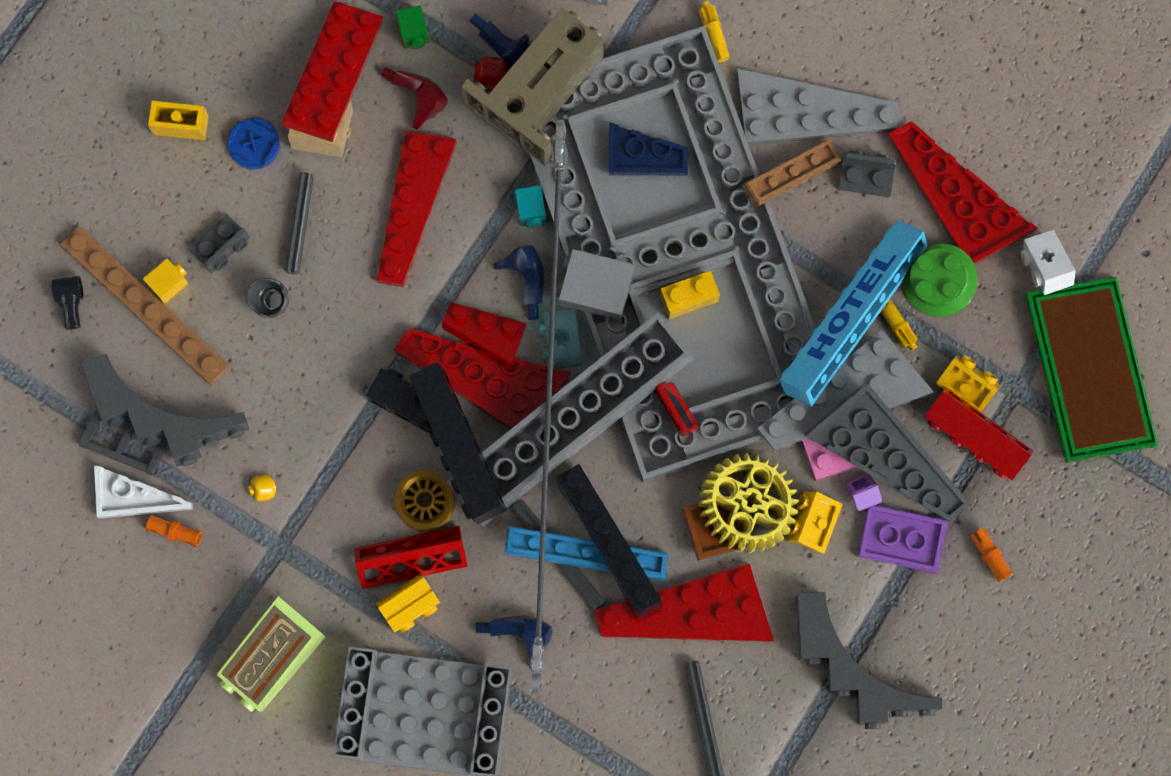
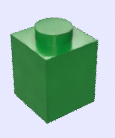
(413, 27)

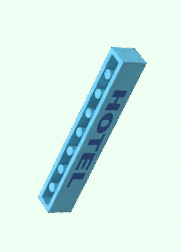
(853, 313)

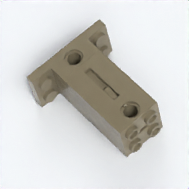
(539, 83)

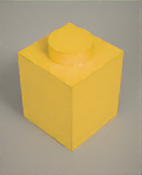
(166, 280)

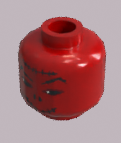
(490, 71)

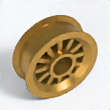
(406, 486)

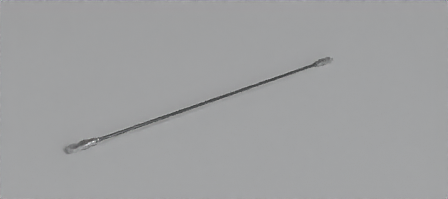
(537, 658)

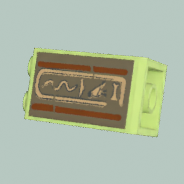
(269, 655)

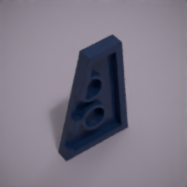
(642, 155)

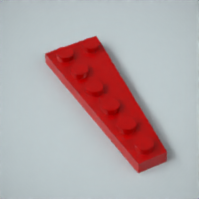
(417, 184)

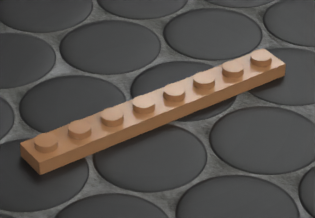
(145, 305)

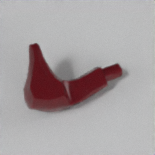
(429, 95)

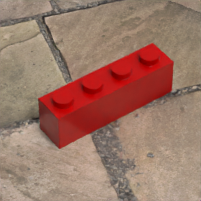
(979, 434)

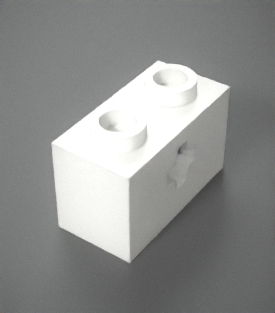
(1048, 262)

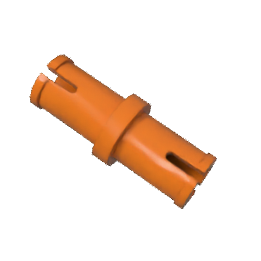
(174, 531)
(991, 555)

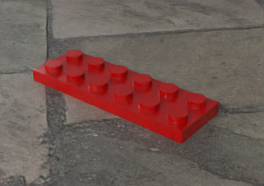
(332, 71)

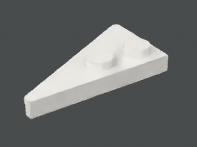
(125, 497)

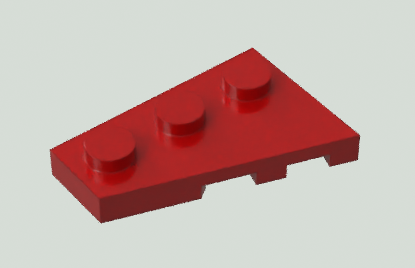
(488, 331)

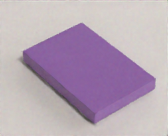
(902, 538)

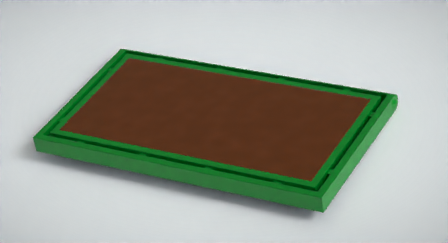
(1091, 370)

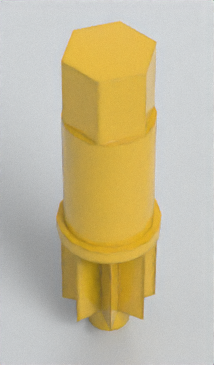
(712, 24)
(899, 326)

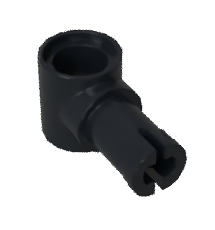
(68, 293)

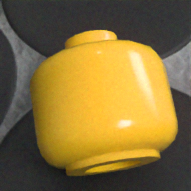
(262, 487)

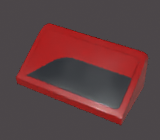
(676, 408)

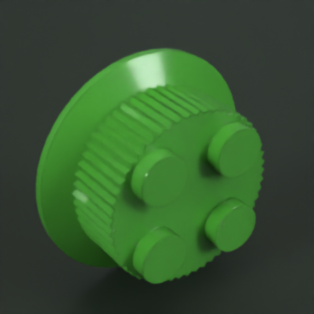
(941, 280)

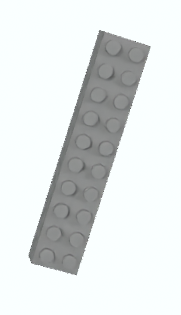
(585, 408)

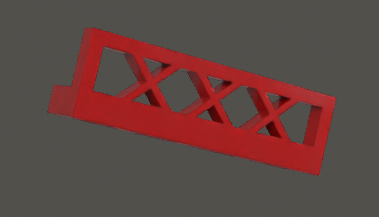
(403, 550)

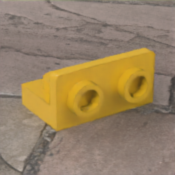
(969, 382)
(814, 521)

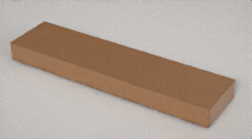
(792, 173)

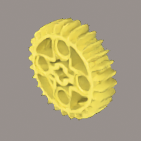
(759, 503)

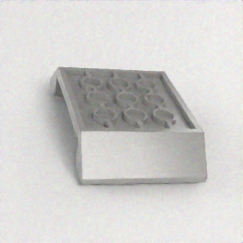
(422, 713)

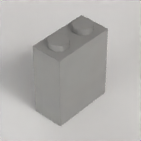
(595, 284)

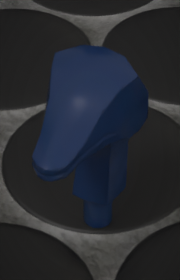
(504, 46)
(529, 264)
(517, 625)

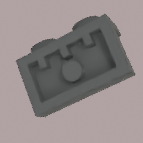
(867, 173)
(220, 243)

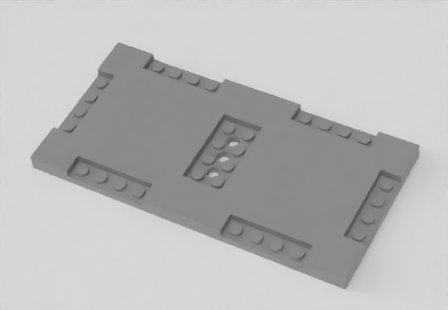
(761, 318)

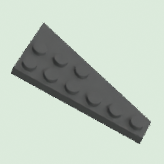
(879, 444)

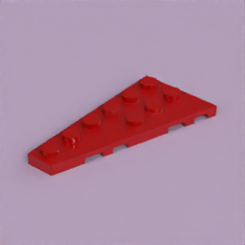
(962, 202)
(484, 380)
(704, 609)

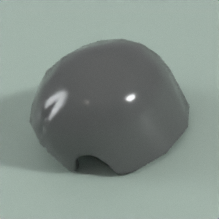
(267, 297)

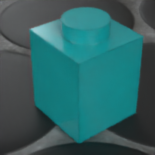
(530, 206)

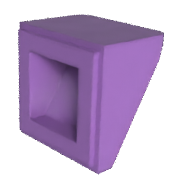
(864, 492)

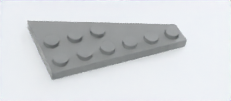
(794, 110)
(876, 363)

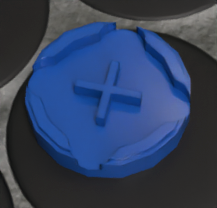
(253, 143)

